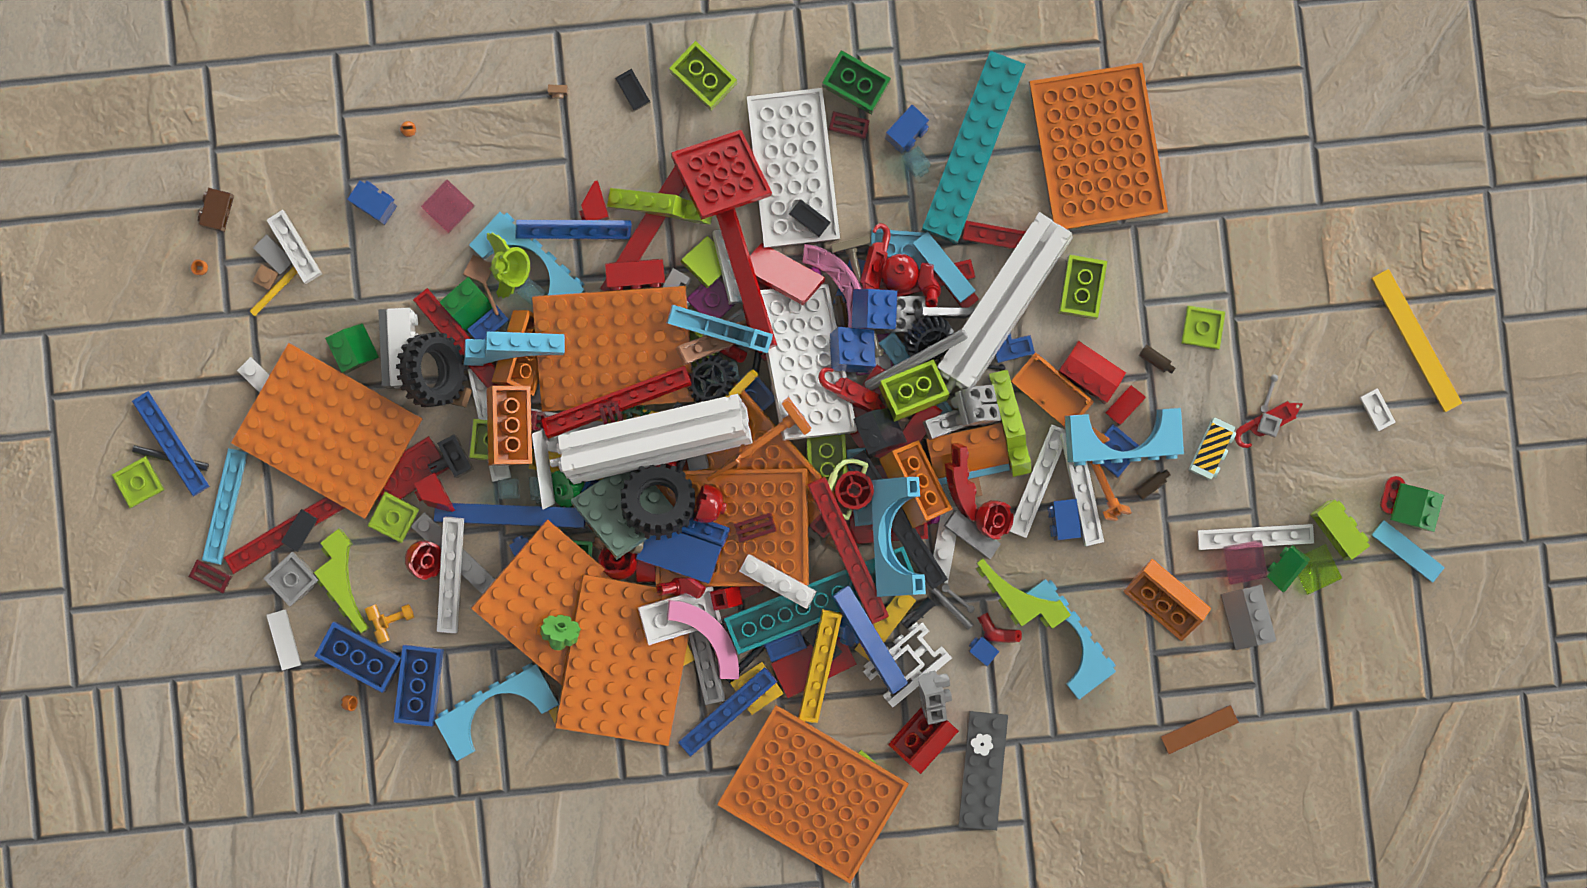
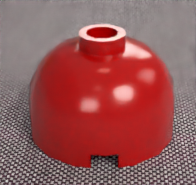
(900, 273)
(854, 490)
(709, 504)
(994, 519)
(423, 559)
(618, 568)

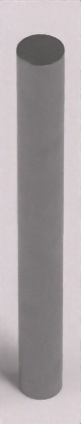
(950, 606)

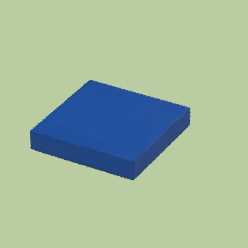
(1120, 442)

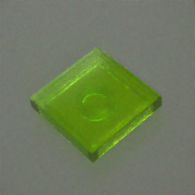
(1319, 571)

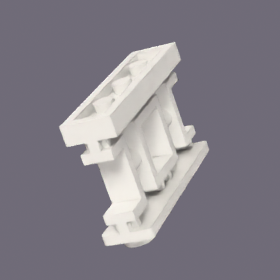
(896, 651)

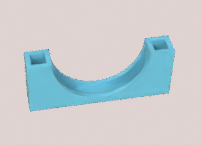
(503, 226)
(1085, 446)
(891, 576)
(1093, 665)
(457, 724)

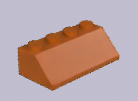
(519, 370)
(509, 425)
(985, 448)
(913, 462)
(1167, 600)

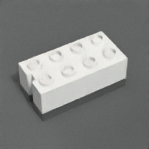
(394, 329)

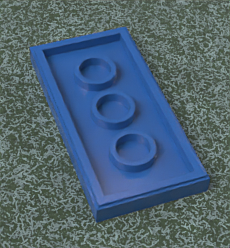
(682, 555)

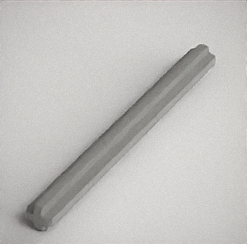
(918, 358)

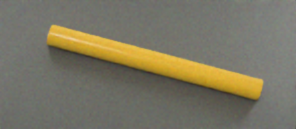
(273, 292)

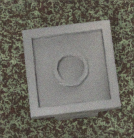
(292, 579)

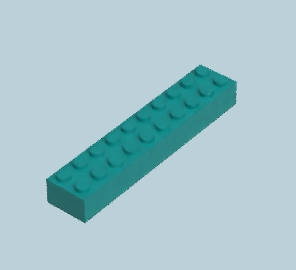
(973, 147)
(783, 616)

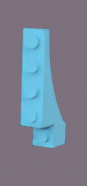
(719, 328)
(511, 345)

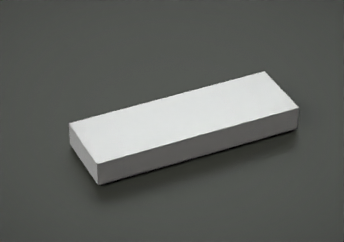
(284, 639)

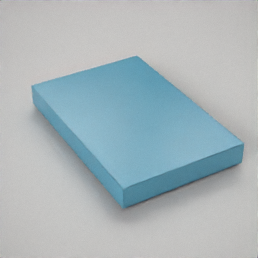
(901, 243)

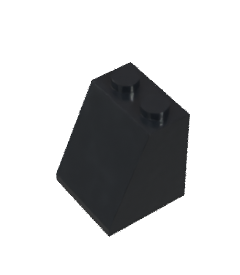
(879, 431)

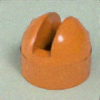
(408, 132)
(199, 263)
(349, 706)

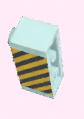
(1212, 449)

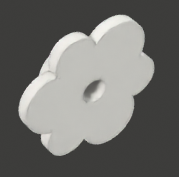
(983, 750)

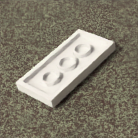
(659, 628)

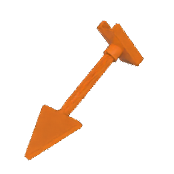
(793, 417)
(1115, 508)

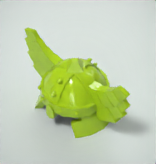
(508, 266)

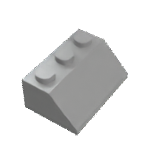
(1248, 617)

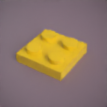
(770, 695)

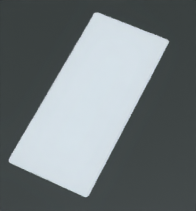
(543, 468)

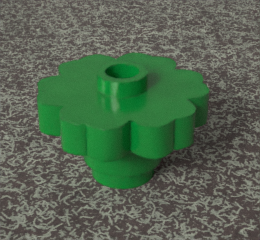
(564, 489)

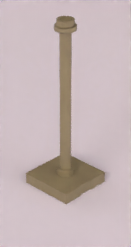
(851, 248)

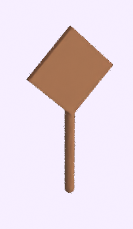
(479, 271)

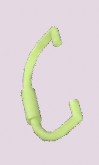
(833, 477)

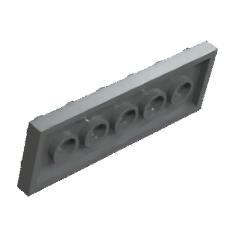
(983, 773)

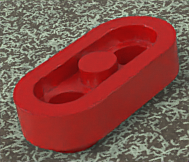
(1390, 494)

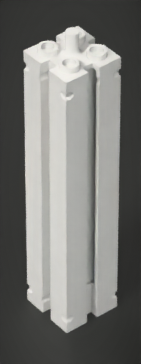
(1005, 302)
(653, 439)

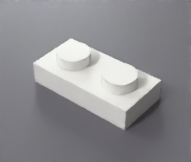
(1377, 409)

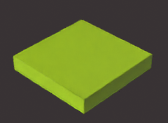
(703, 262)
(1203, 327)
(138, 482)
(393, 517)

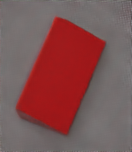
(1125, 405)

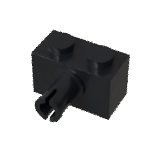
(453, 458)

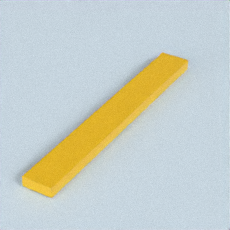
(1416, 340)

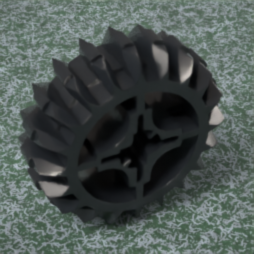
(926, 334)
(717, 364)

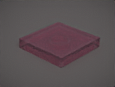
(448, 206)
(1245, 562)

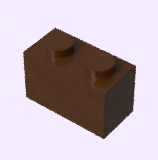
(215, 209)

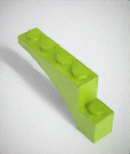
(656, 204)
(1012, 423)
(335, 578)
(1022, 605)

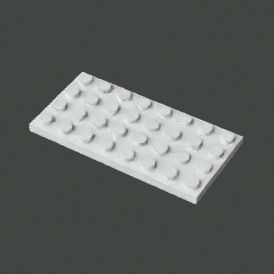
(796, 162)
(797, 359)

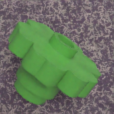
(560, 631)

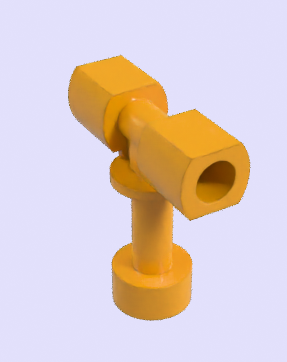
(382, 622)

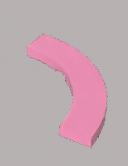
(836, 269)
(712, 630)

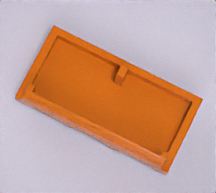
(1051, 389)

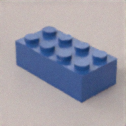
(358, 657)
(418, 685)

